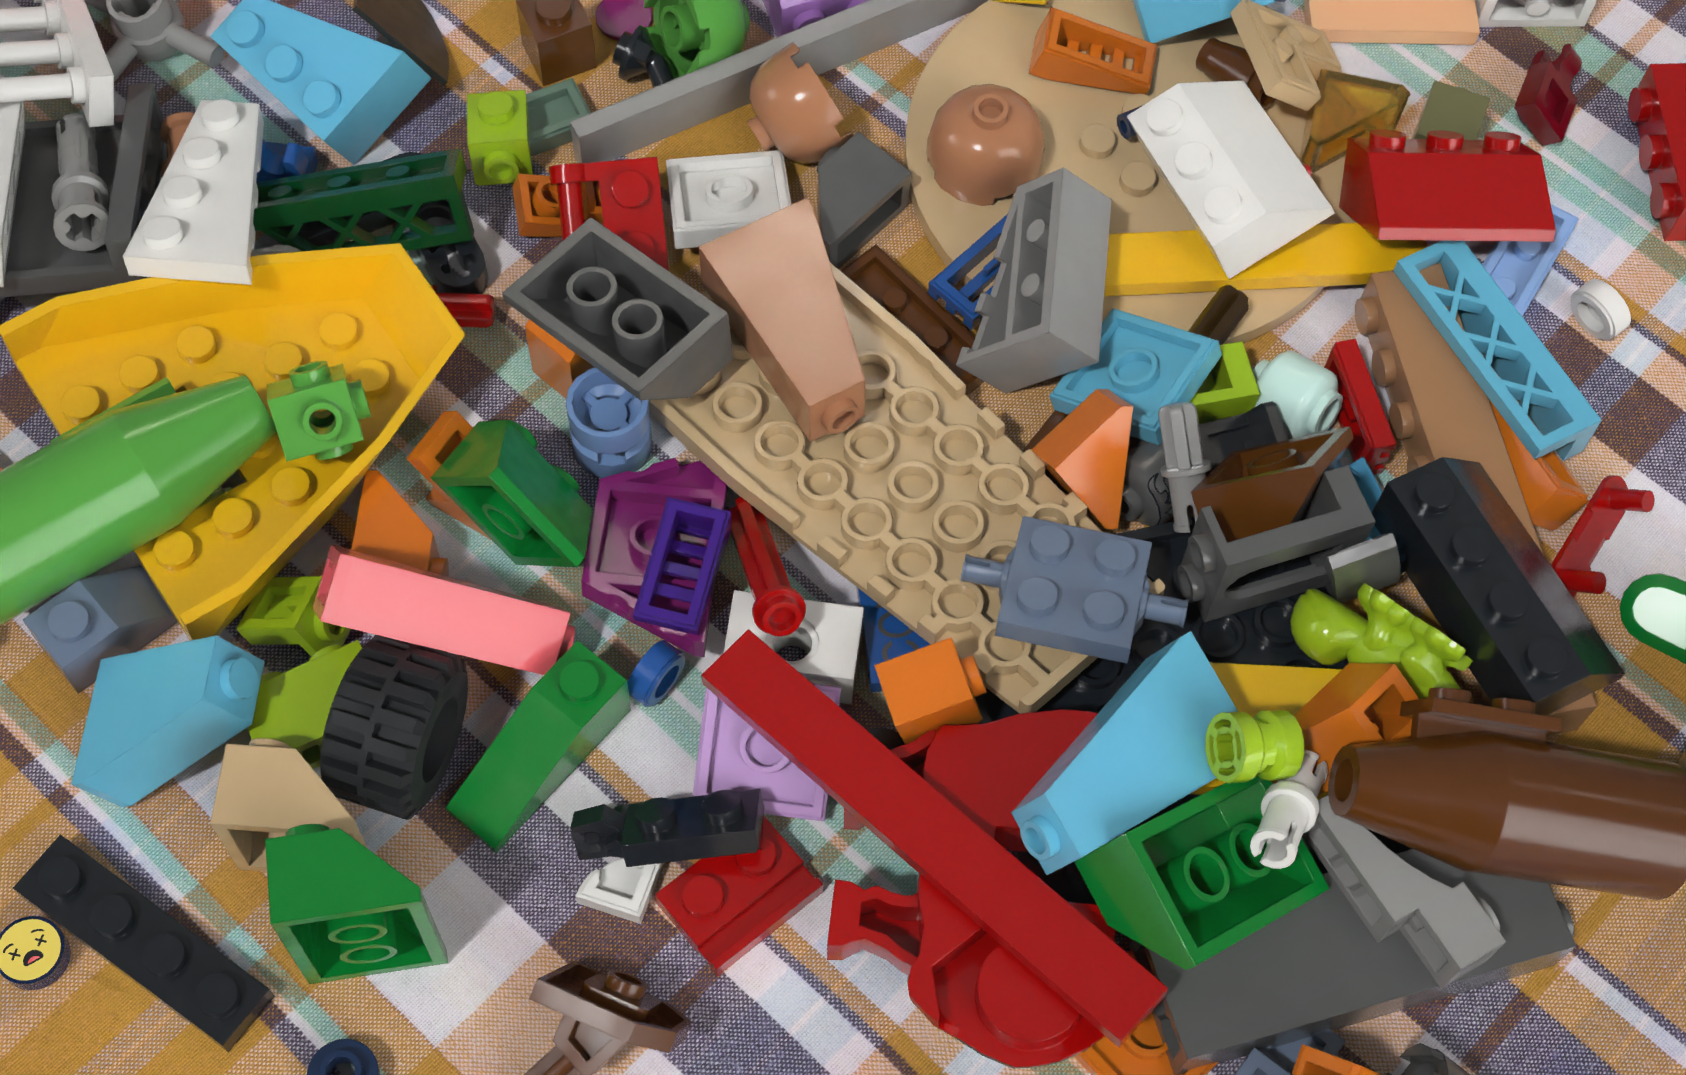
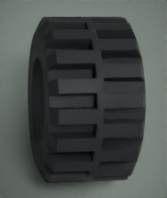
(394, 726)

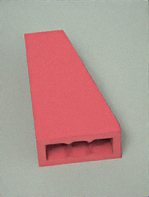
(440, 612)

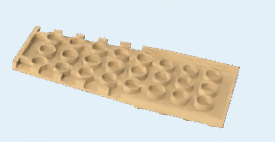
(894, 492)

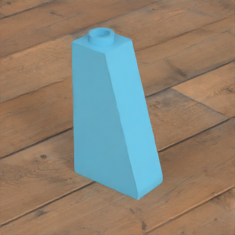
(1129, 759)

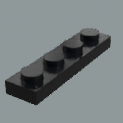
(144, 943)

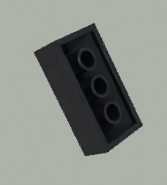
(1492, 586)

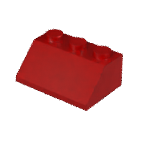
(1447, 187)

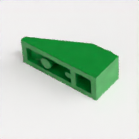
(541, 745)

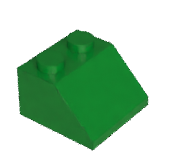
(517, 495)

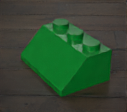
(1191, 879)
(346, 908)

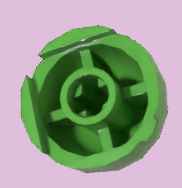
(697, 31)

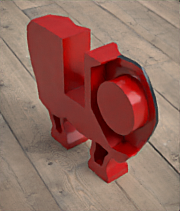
(953, 965)

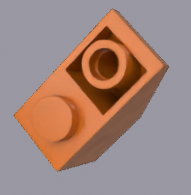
(1356, 709)

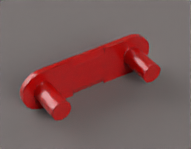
(1593, 529)

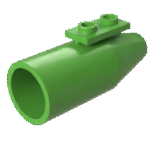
(120, 483)

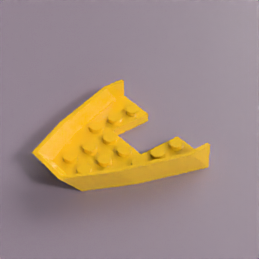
(303, 307)

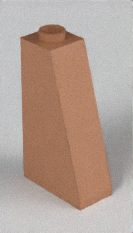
(789, 315)

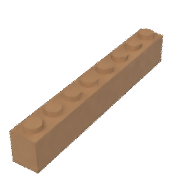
(1439, 405)

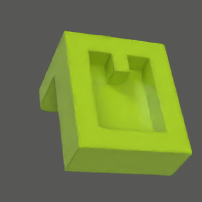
(285, 616)

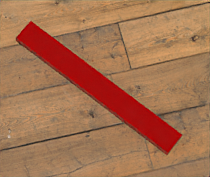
(936, 839)

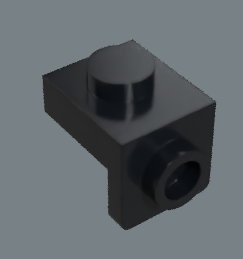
(1243, 431)

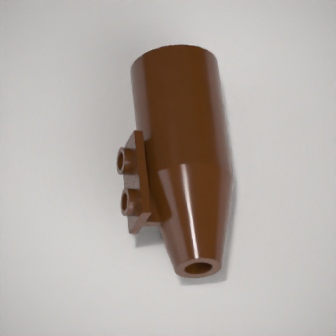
(1505, 803)

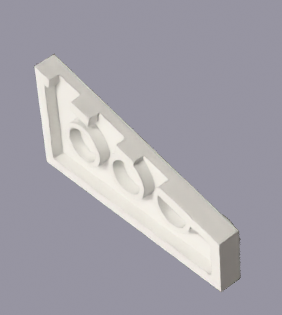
(205, 202)

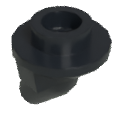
(638, 55)

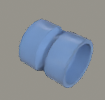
(607, 425)

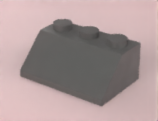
(625, 315)

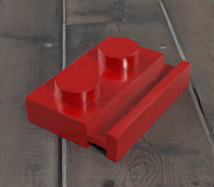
(738, 899)

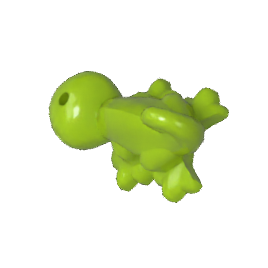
(1391, 635)

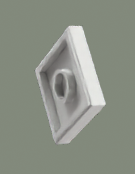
(724, 193)

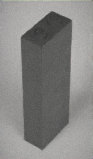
(1328, 971)

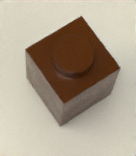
(556, 38)

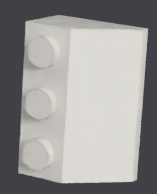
(1229, 170)

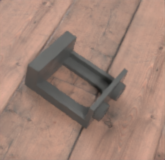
(1332, 522)

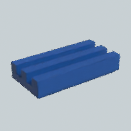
(960, 300)

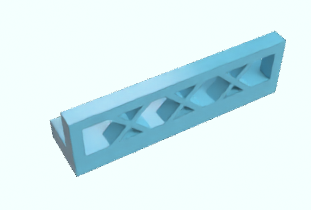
(1507, 345)

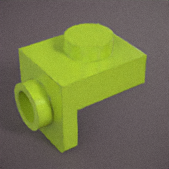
(498, 136)

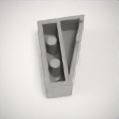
(1047, 288)

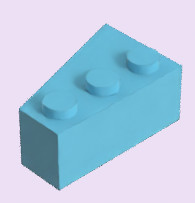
(324, 74)

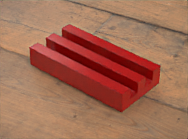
(1360, 406)

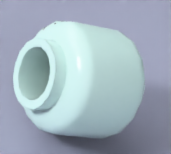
(1302, 392)

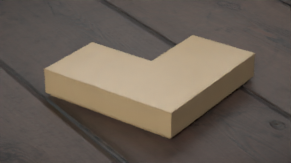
(1284, 53)

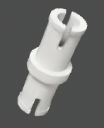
(1288, 812)

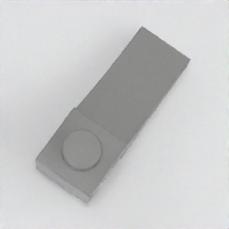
(1441, 923)

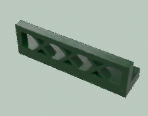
(364, 189)

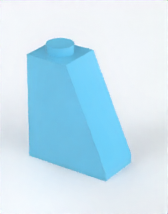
(162, 714)

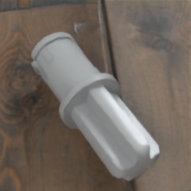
(1183, 459)

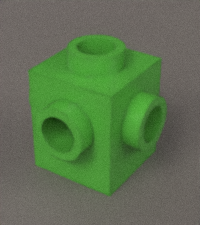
(311, 432)

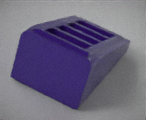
(692, 520)

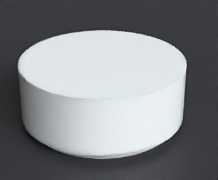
(1600, 309)

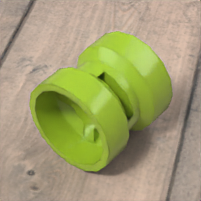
(1260, 745)

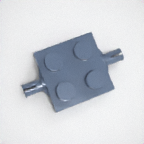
(1074, 589)

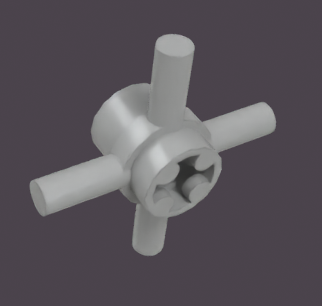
(152, 33)

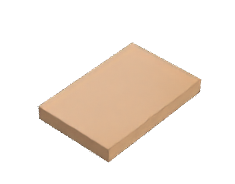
(1395, 21)

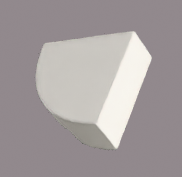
(620, 889)

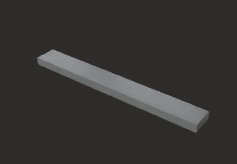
(727, 83)

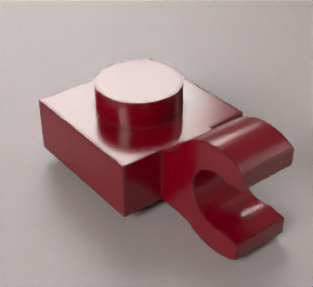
(1546, 95)

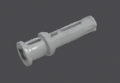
(79, 192)

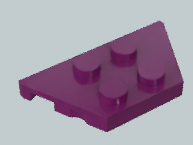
(623, 537)

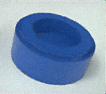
(656, 673)

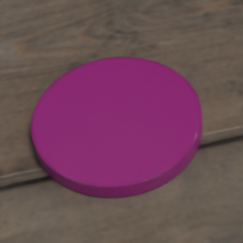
(618, 16)

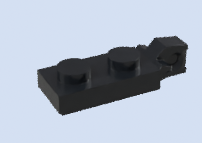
(671, 828)

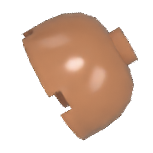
(793, 109)
(985, 144)

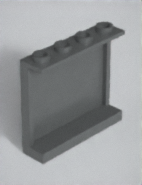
(128, 164)

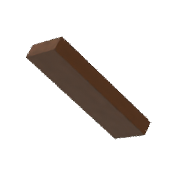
(914, 308)

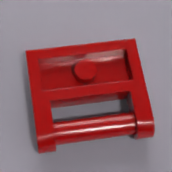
(628, 201)

